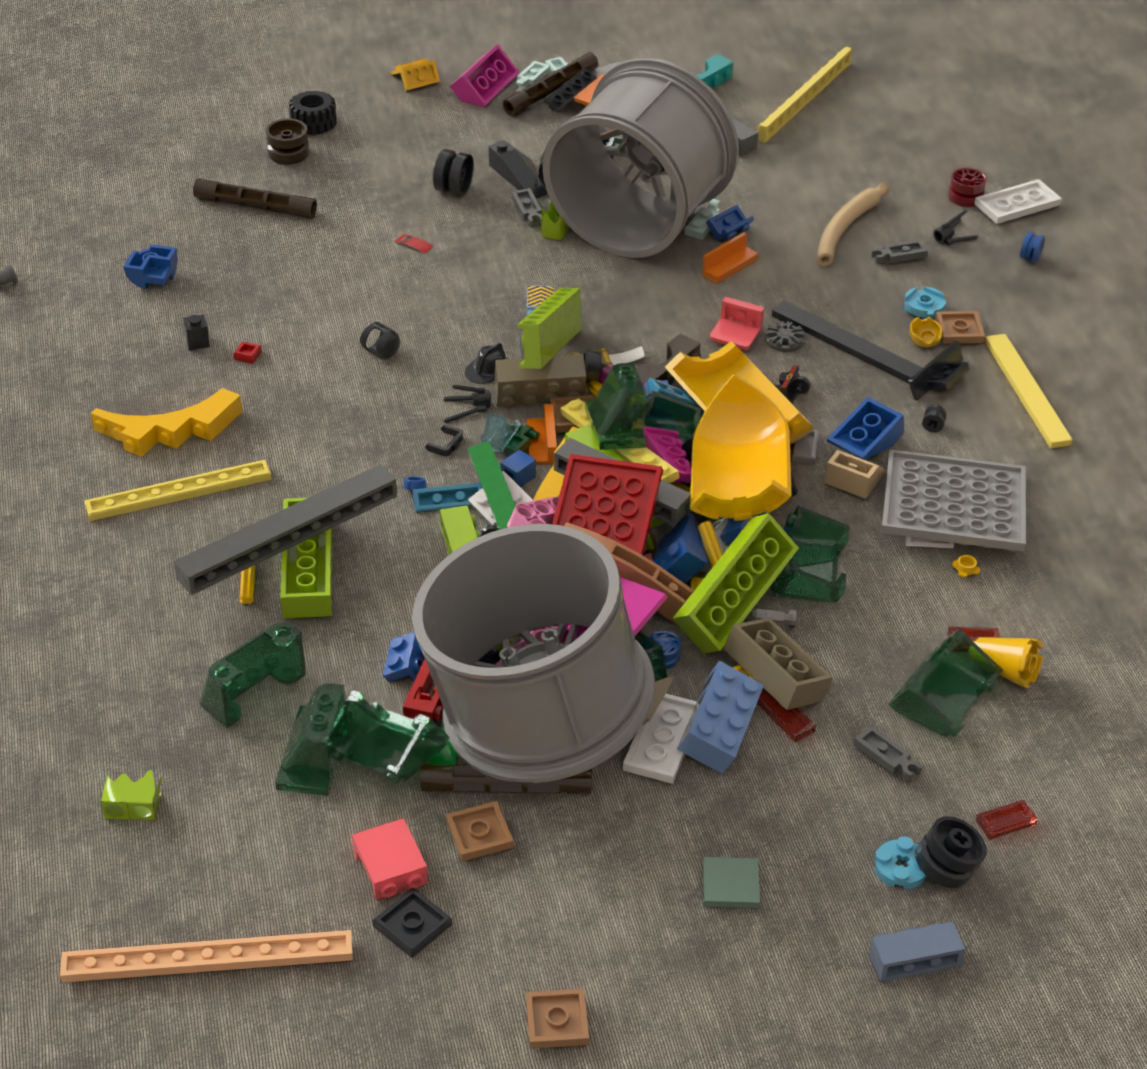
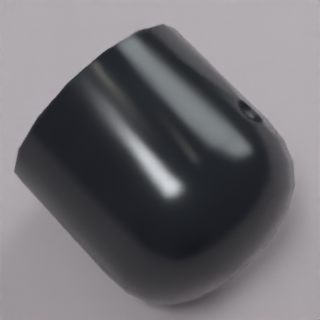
(386, 344)

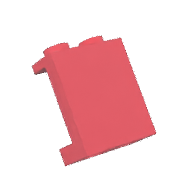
(390, 858)

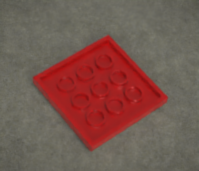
(609, 498)

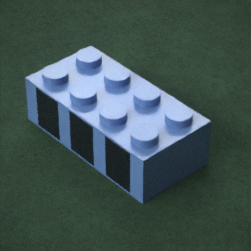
(720, 717)

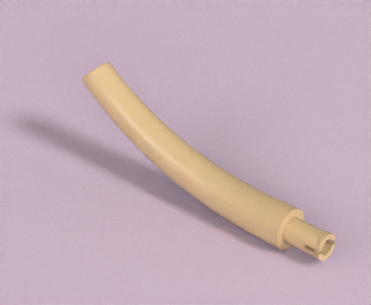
(844, 217)

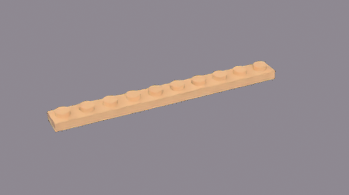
(206, 956)

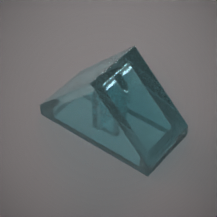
(499, 430)

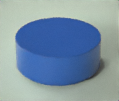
(414, 483)

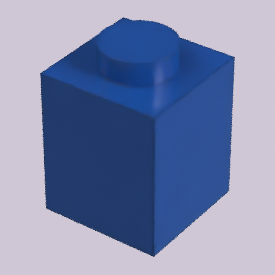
(519, 467)

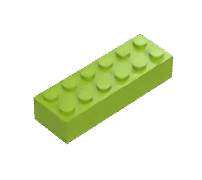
(307, 575)
(735, 583)

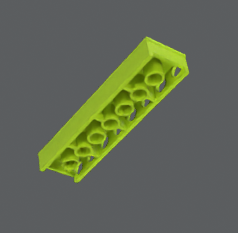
(550, 327)

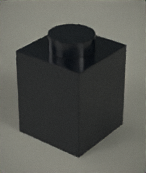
(196, 332)

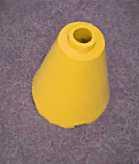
(1015, 656)

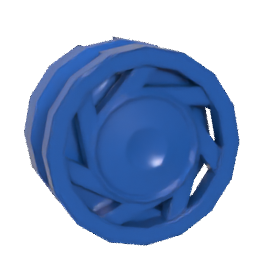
(1032, 247)
(671, 646)

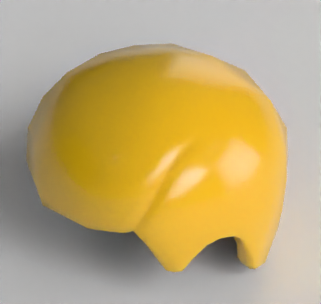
(925, 332)

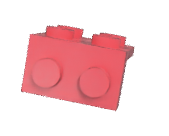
(738, 323)

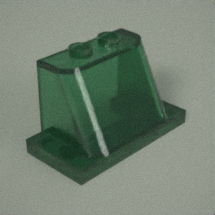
(619, 410)
(307, 757)

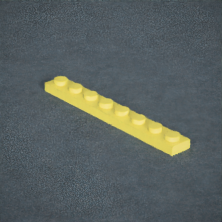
(576, 413)

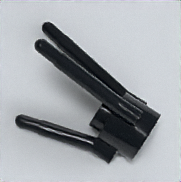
(946, 231)
(480, 399)

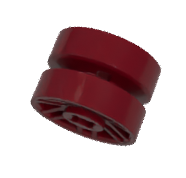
(966, 185)

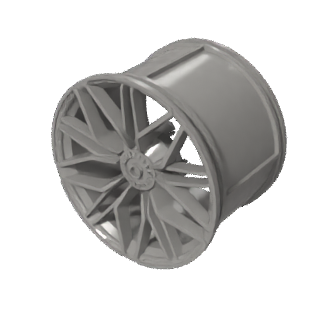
(668, 128)
(552, 702)

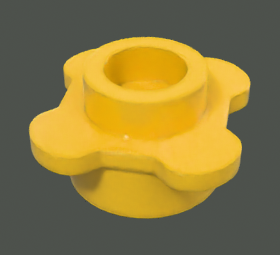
(966, 566)

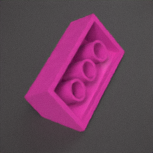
(485, 77)

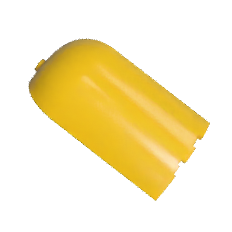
(707, 376)
(740, 455)

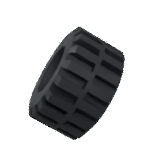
(315, 110)

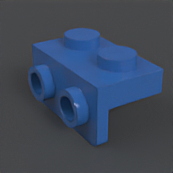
(729, 223)
(403, 658)

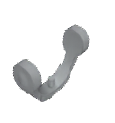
(773, 615)

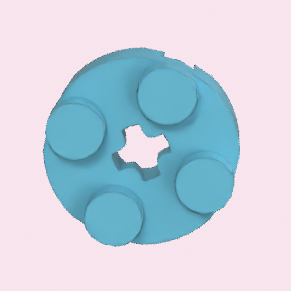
(924, 302)
(892, 874)

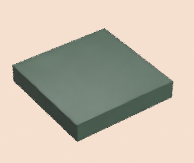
(731, 882)

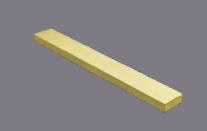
(1028, 391)
(177, 490)

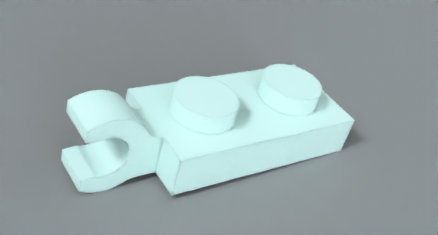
(531, 74)
(697, 227)

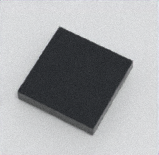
(412, 922)

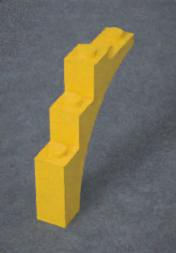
(172, 428)

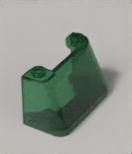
(947, 685)
(384, 739)

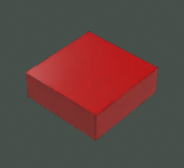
(247, 352)

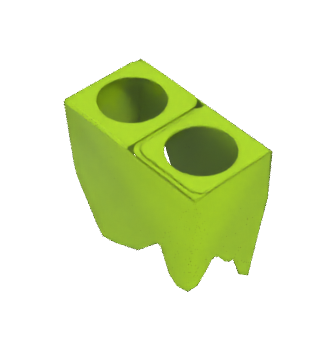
(553, 228)
(131, 799)

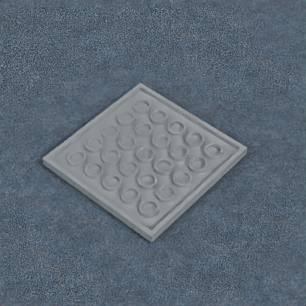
(955, 500)

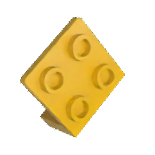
(417, 73)

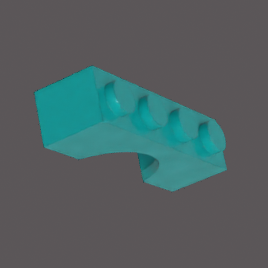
(717, 71)

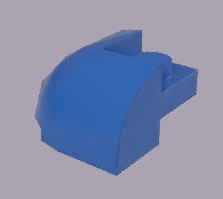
(151, 266)

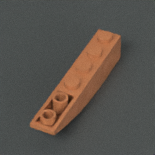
(644, 572)

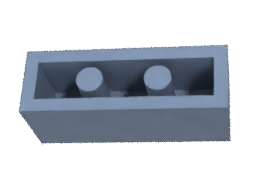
(916, 951)

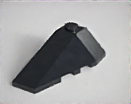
(515, 168)

